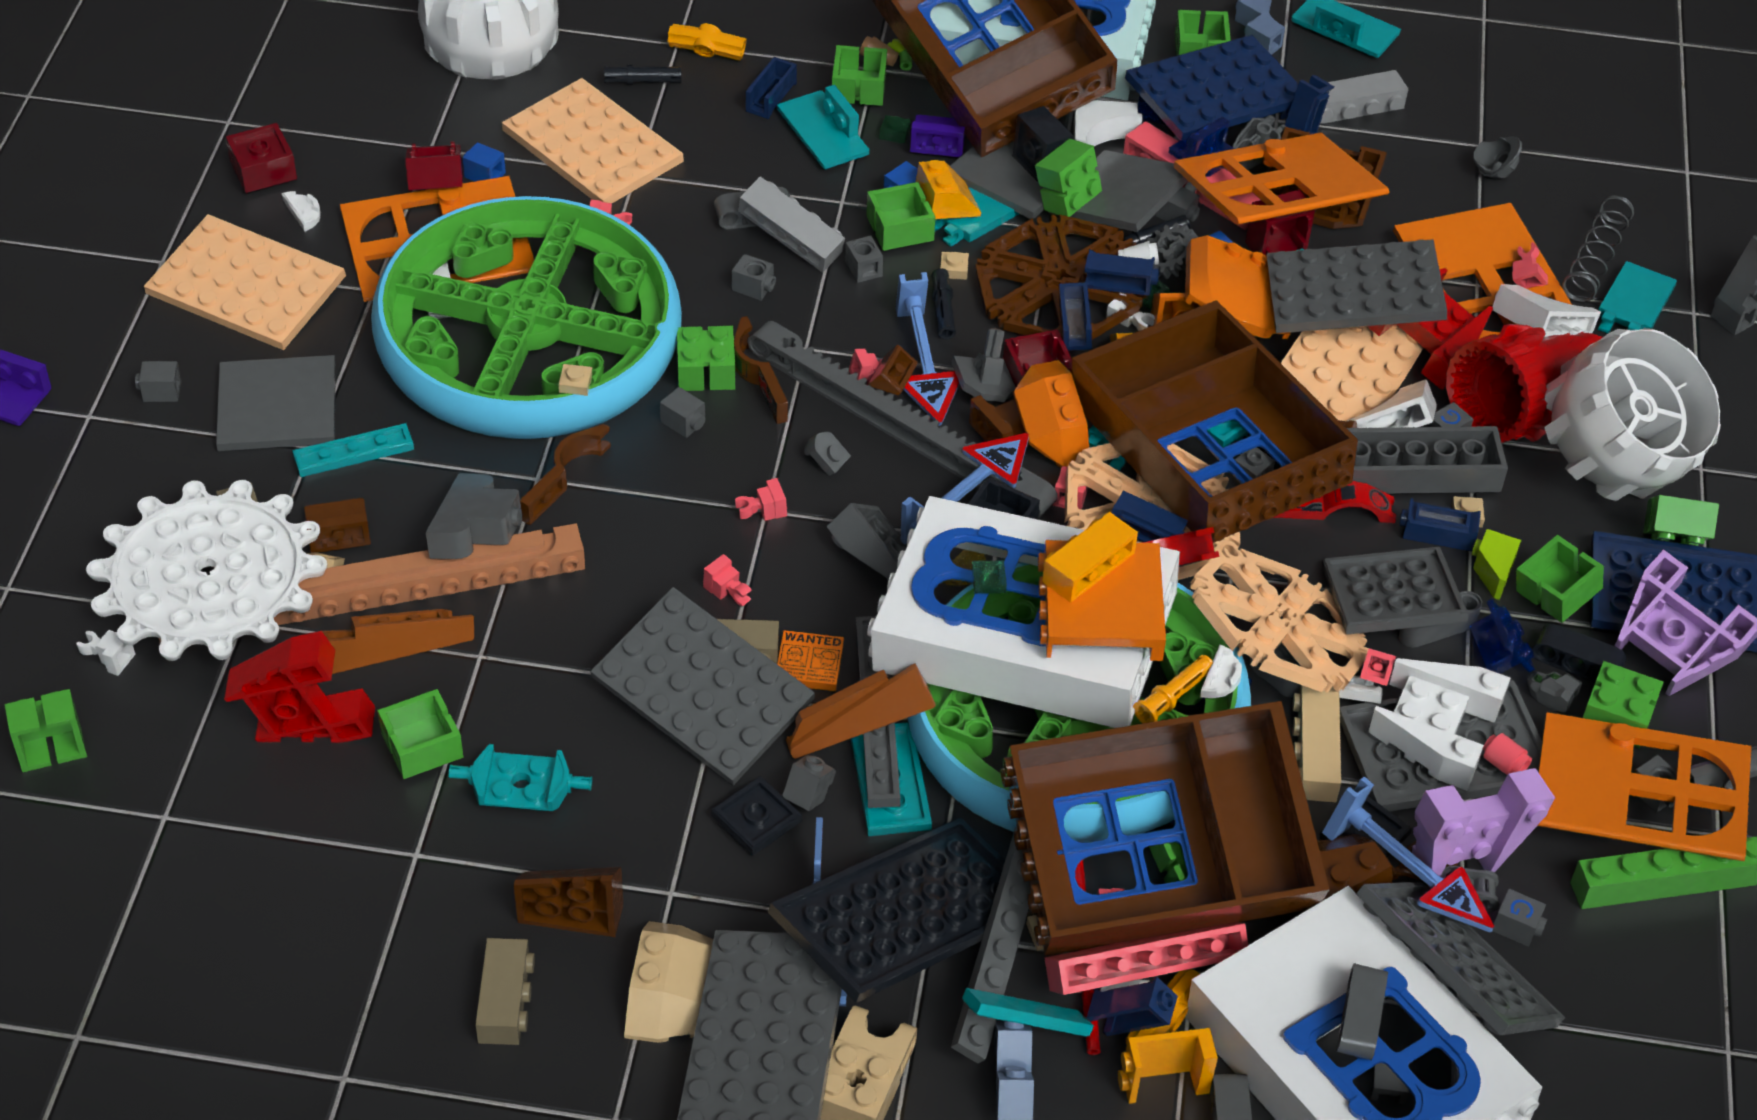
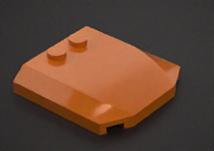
(1232, 278)

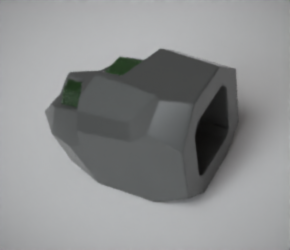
(1554, 689)

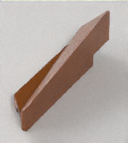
(397, 635)
(860, 709)

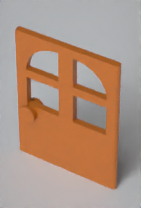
(1307, 161)
(360, 213)
(1478, 245)
(1591, 779)

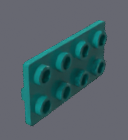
(1346, 26)
(826, 126)

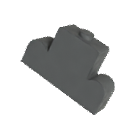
(473, 515)

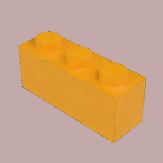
(1089, 556)

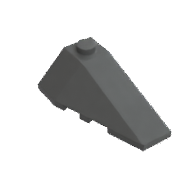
(867, 536)

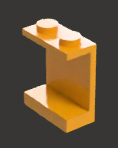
(1169, 1054)

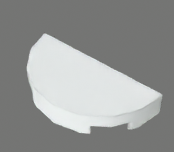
(304, 209)
(1223, 674)
(1362, 690)

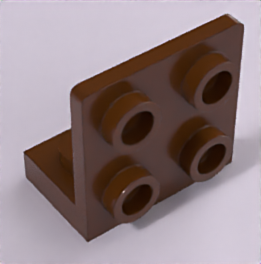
(995, 422)
(341, 525)

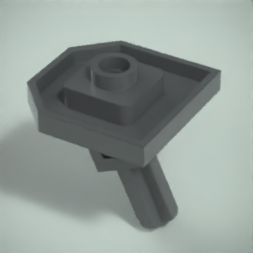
(987, 372)

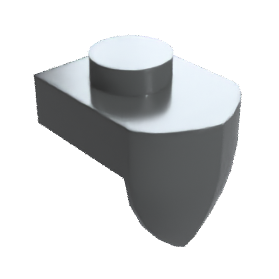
(827, 452)

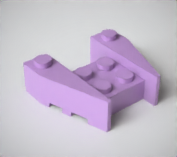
(1677, 631)
(1480, 827)

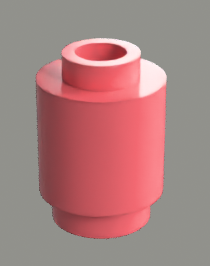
(1506, 754)

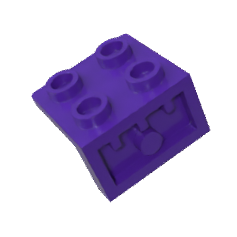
(937, 136)
(21, 386)

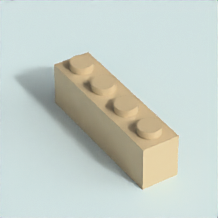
(1318, 742)

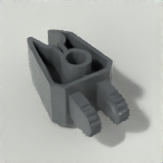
(1256, 133)

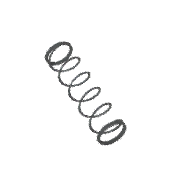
(1580, 273)

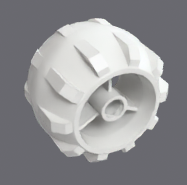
(488, 35)
(1627, 389)

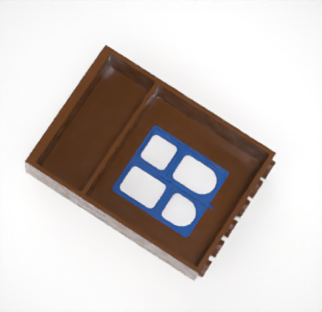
(1054, 65)
(1197, 375)
(1234, 814)

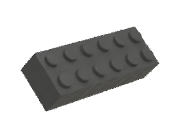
(1430, 459)

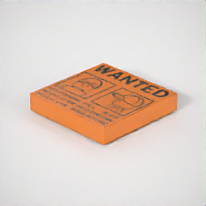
(812, 658)

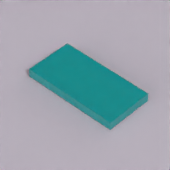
(914, 809)

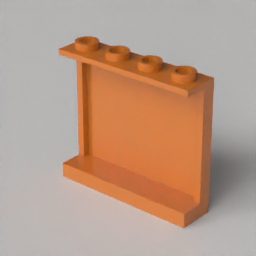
(1114, 612)

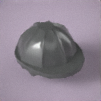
(1498, 157)

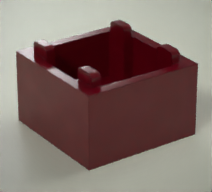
(261, 157)
(434, 166)
(1282, 232)
(1032, 350)

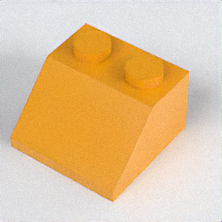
(946, 191)

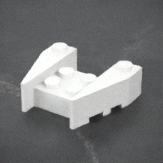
(1431, 712)

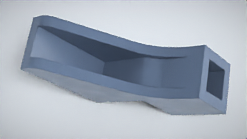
(1259, 23)
(1013, 1071)

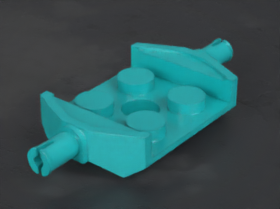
(496, 773)

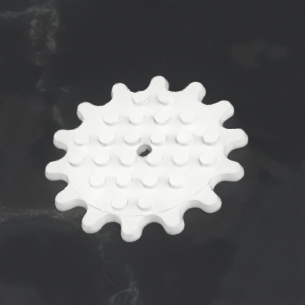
(161, 581)

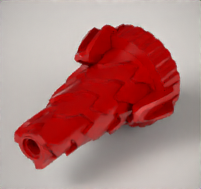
(1506, 377)

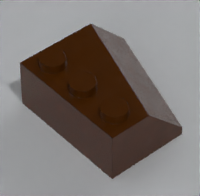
(1352, 863)
(571, 899)

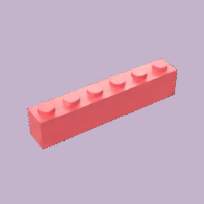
(1154, 144)
(1143, 958)

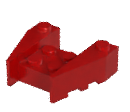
(1443, 337)
(287, 700)

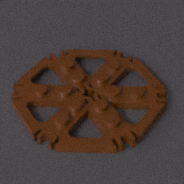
(1043, 275)

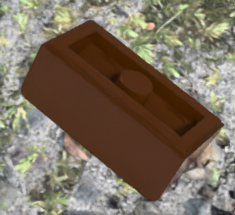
(894, 371)

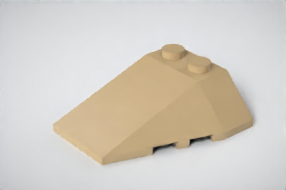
(667, 982)

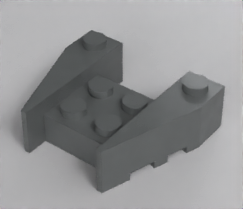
(1737, 301)

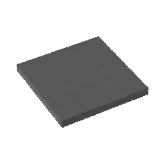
(1001, 179)
(1131, 190)
(276, 402)
(1394, 590)

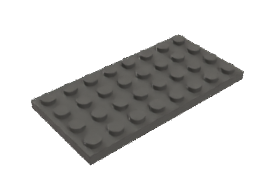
(761, 1032)

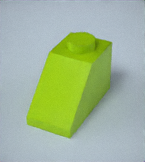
(1495, 560)

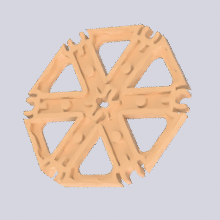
(1092, 472)
(1260, 604)

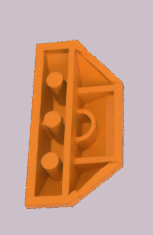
(1052, 412)

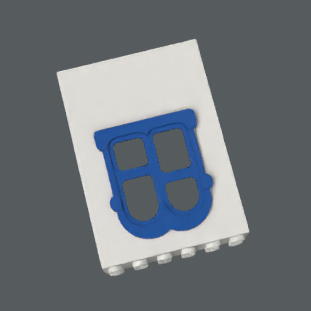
(991, 653)
(1291, 990)

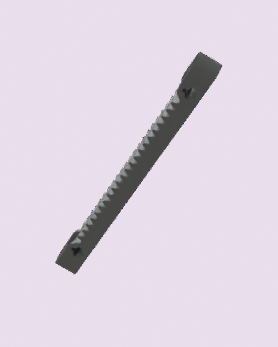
(786, 352)

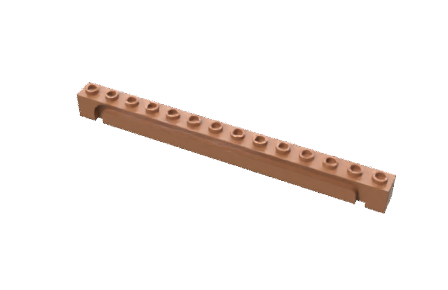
(418, 577)

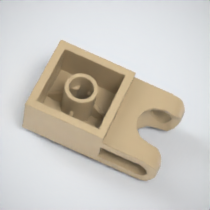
(865, 1069)

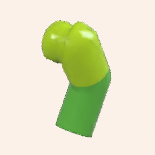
(905, 58)

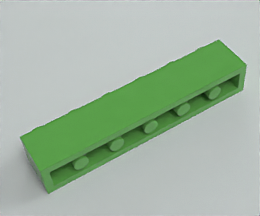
(1659, 875)

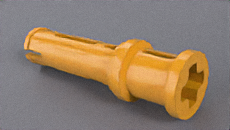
(1165, 696)

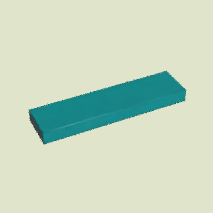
(353, 450)
(1027, 1012)

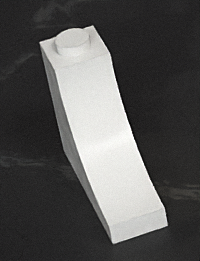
(1105, 121)
(1539, 311)
(1407, 408)

